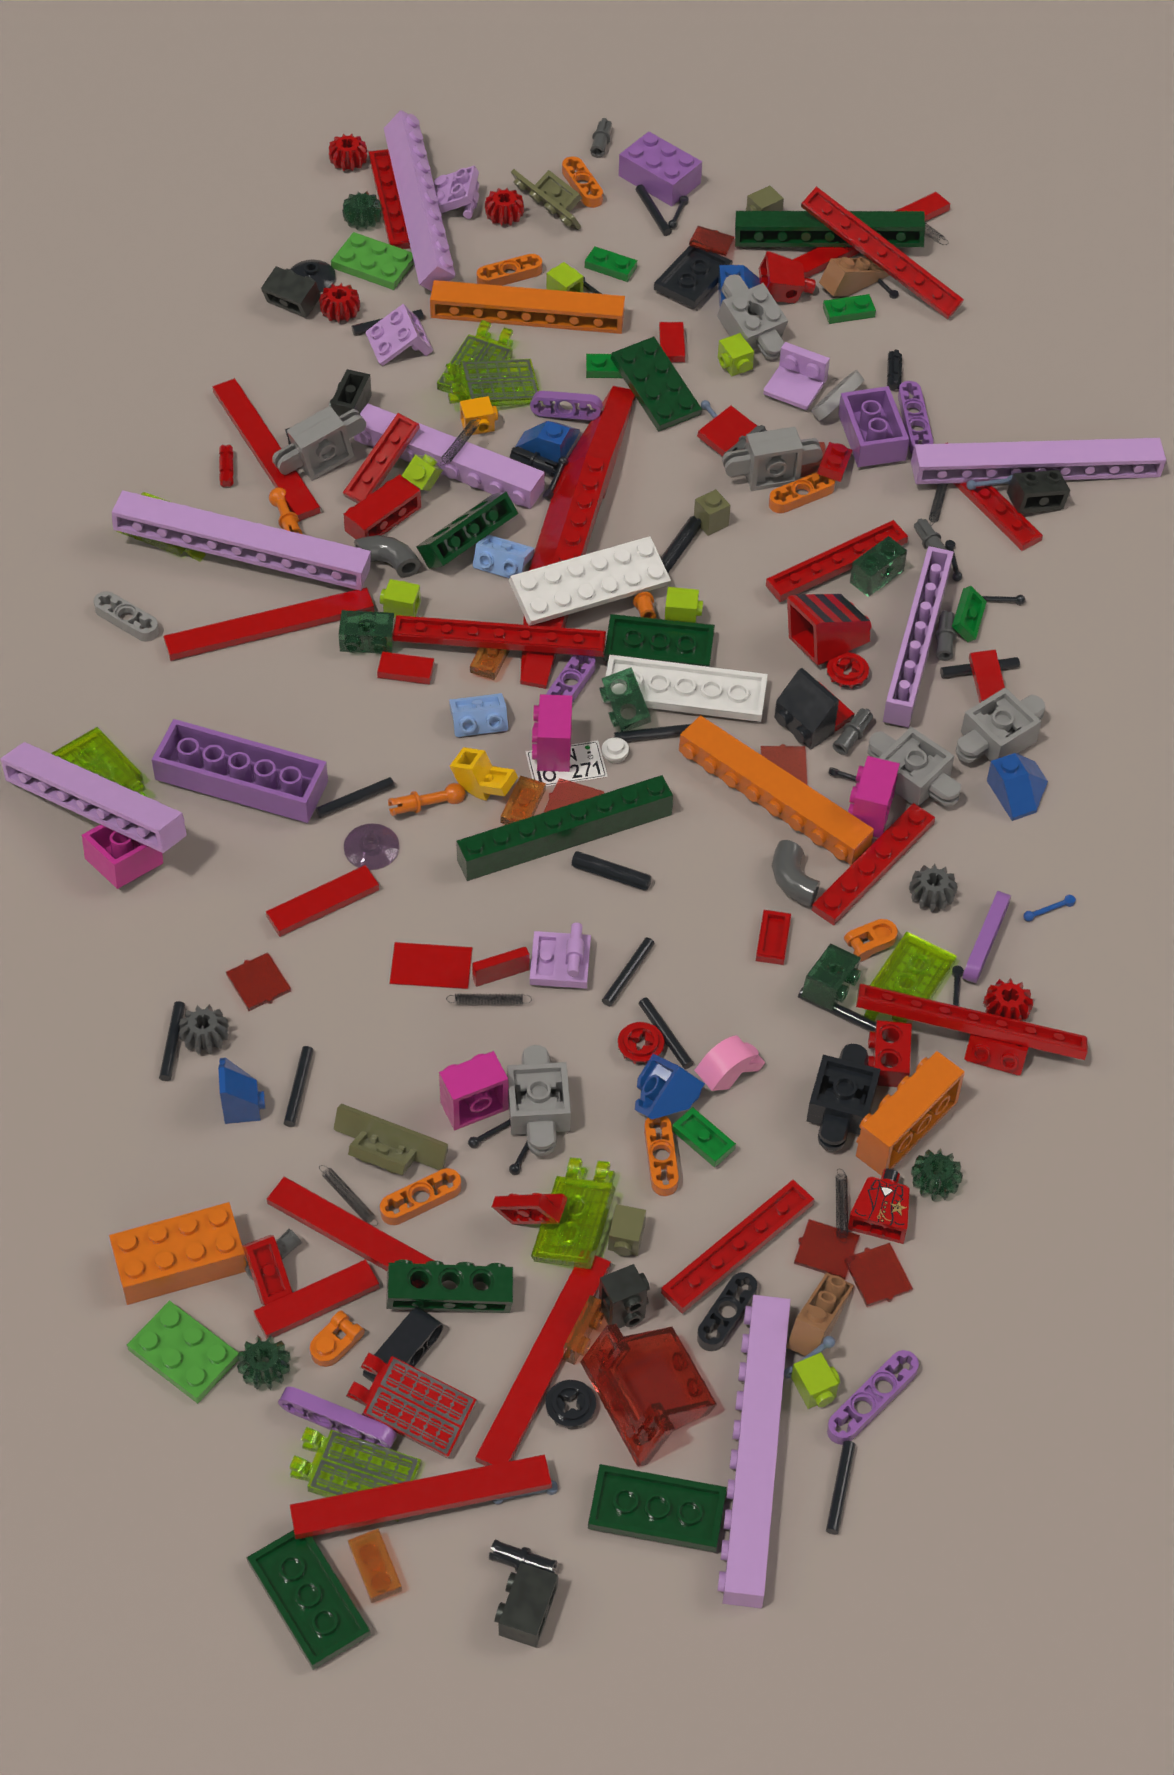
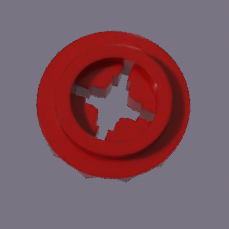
(839, 664)
(633, 1034)

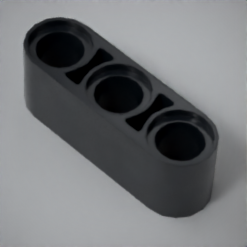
(410, 1339)

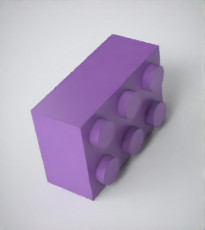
(660, 168)
(873, 426)

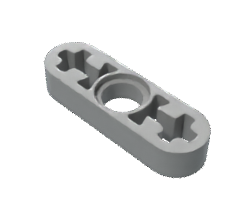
(832, 399)
(131, 625)

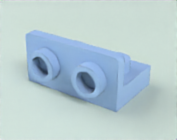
(501, 556)
(479, 715)

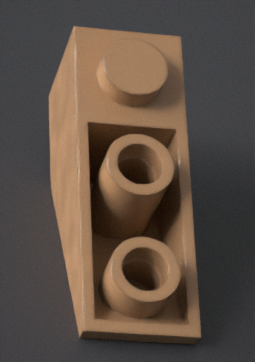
(849, 275)
(819, 1314)

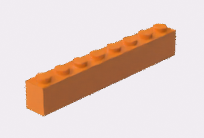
(527, 306)
(776, 790)

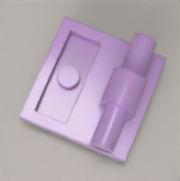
(458, 190)
(560, 958)

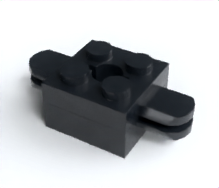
(842, 1095)

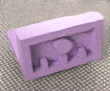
(397, 333)
(798, 376)

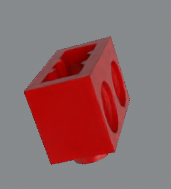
(892, 1054)

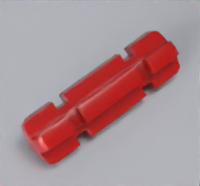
(226, 465)

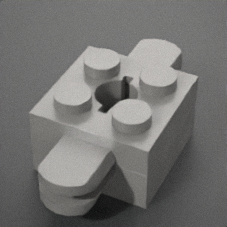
(740, 312)
(320, 442)
(772, 458)
(1000, 726)
(926, 761)
(539, 1099)

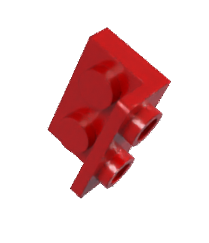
(996, 1054)
(531, 1208)

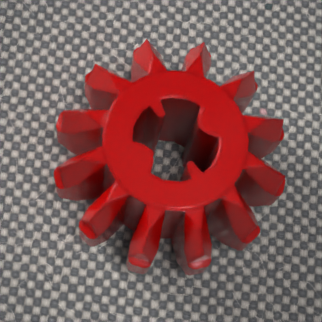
(347, 152)
(504, 206)
(339, 302)
(1008, 1000)

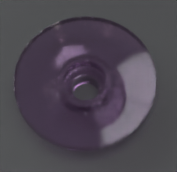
(372, 854)

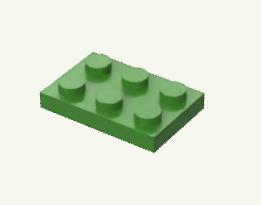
(373, 261)
(183, 1351)

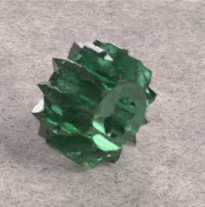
(362, 210)
(947, 1172)
(263, 1362)

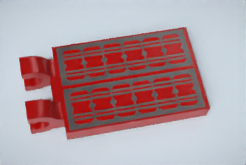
(413, 1403)

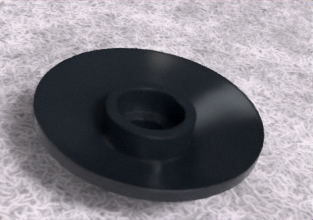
(318, 270)

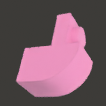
(726, 1063)

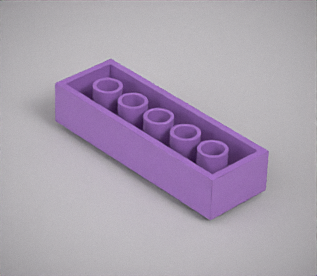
(240, 770)

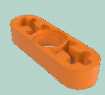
(569, 166)
(530, 267)
(815, 484)
(655, 1165)
(416, 1208)

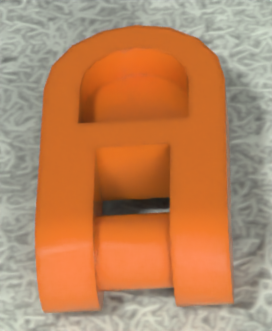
(881, 934)
(327, 1348)

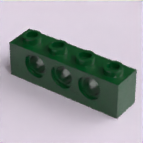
(467, 530)
(436, 1297)

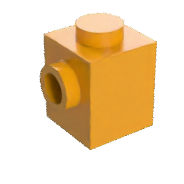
(481, 409)

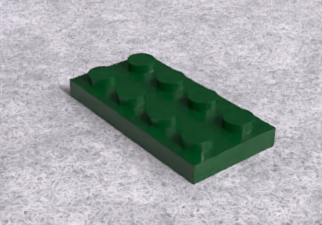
(656, 383)
(659, 640)
(657, 1508)
(308, 1598)

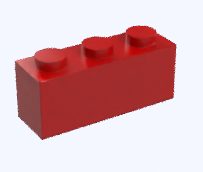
(383, 508)

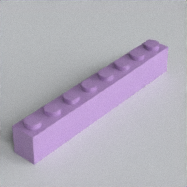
(471, 465)
(918, 637)
(94, 797)

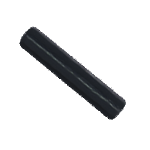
(680, 542)
(611, 870)

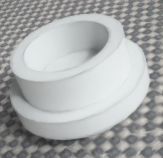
(615, 750)

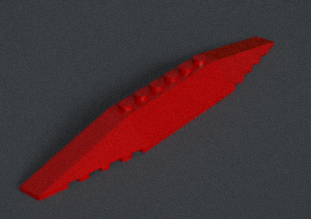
(576, 507)

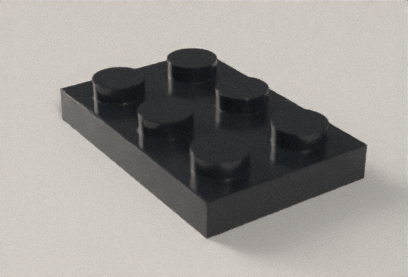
(691, 276)

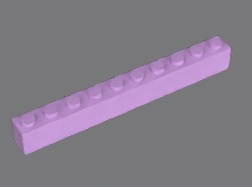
(418, 200)
(1071, 457)
(241, 540)
(756, 1452)

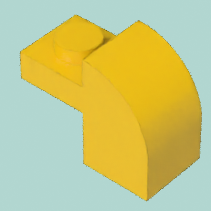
(478, 775)

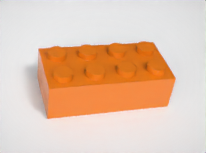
(909, 1112)
(178, 1253)

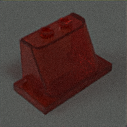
(646, 1386)

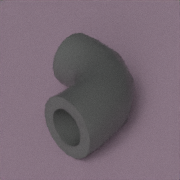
(390, 551)
(790, 876)

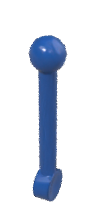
(1069, 901)

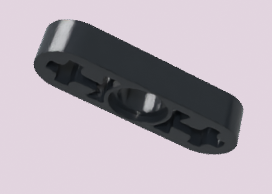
(726, 1325)

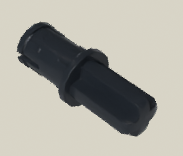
(534, 460)

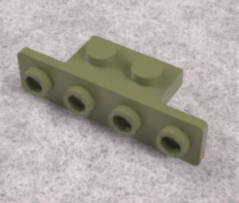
(554, 193)
(387, 1143)

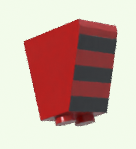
(826, 625)

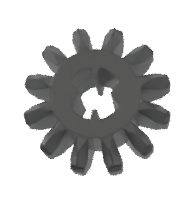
(933, 887)
(203, 1029)

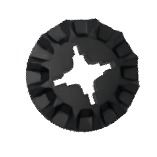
(567, 1391)

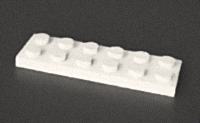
(589, 580)
(694, 688)

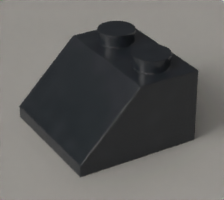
(807, 709)

